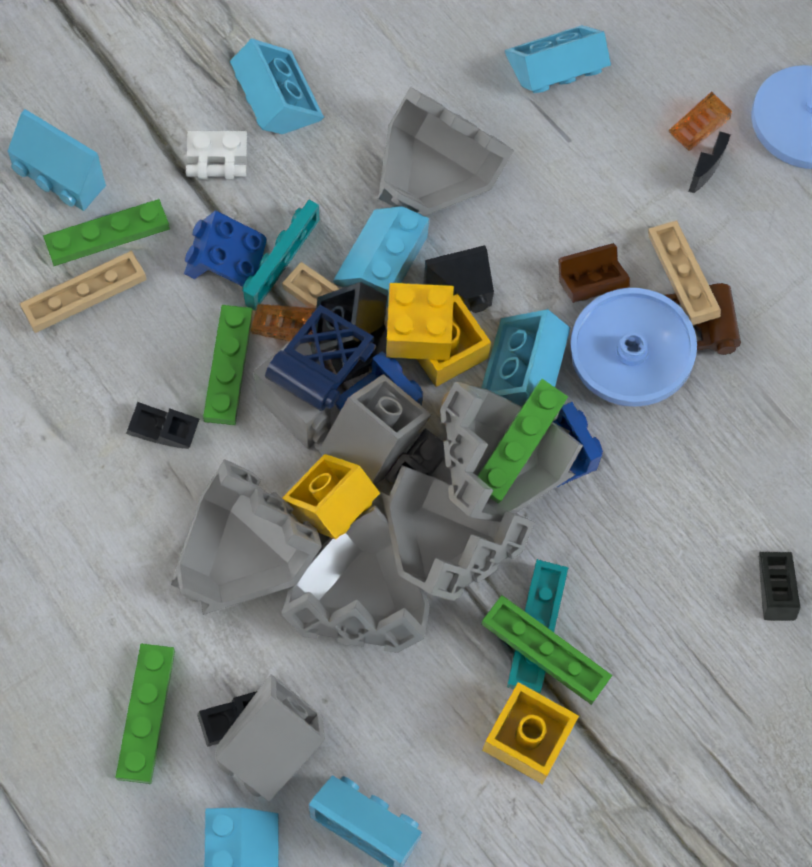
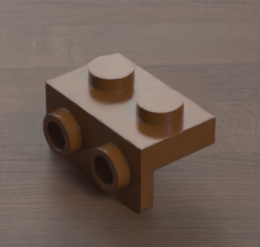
(592, 273)

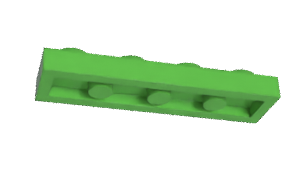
(106, 232)
(228, 365)
(521, 438)
(546, 649)
(145, 714)

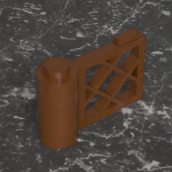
(722, 332)

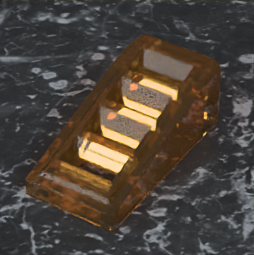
(710, 102)
(288, 313)

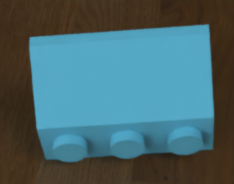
(559, 58)
(275, 87)
(55, 161)
(384, 249)
(525, 352)
(365, 822)
(241, 838)

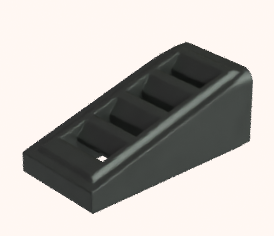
(778, 606)

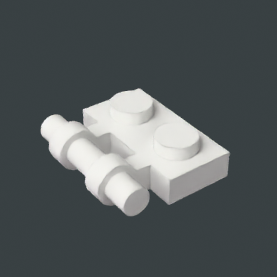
(216, 147)

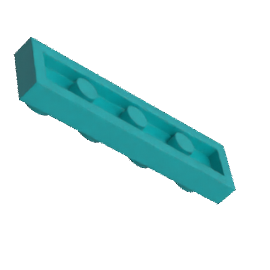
(285, 248)
(543, 605)

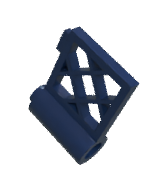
(302, 374)

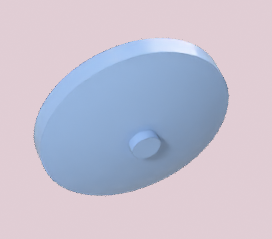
(784, 115)
(633, 347)

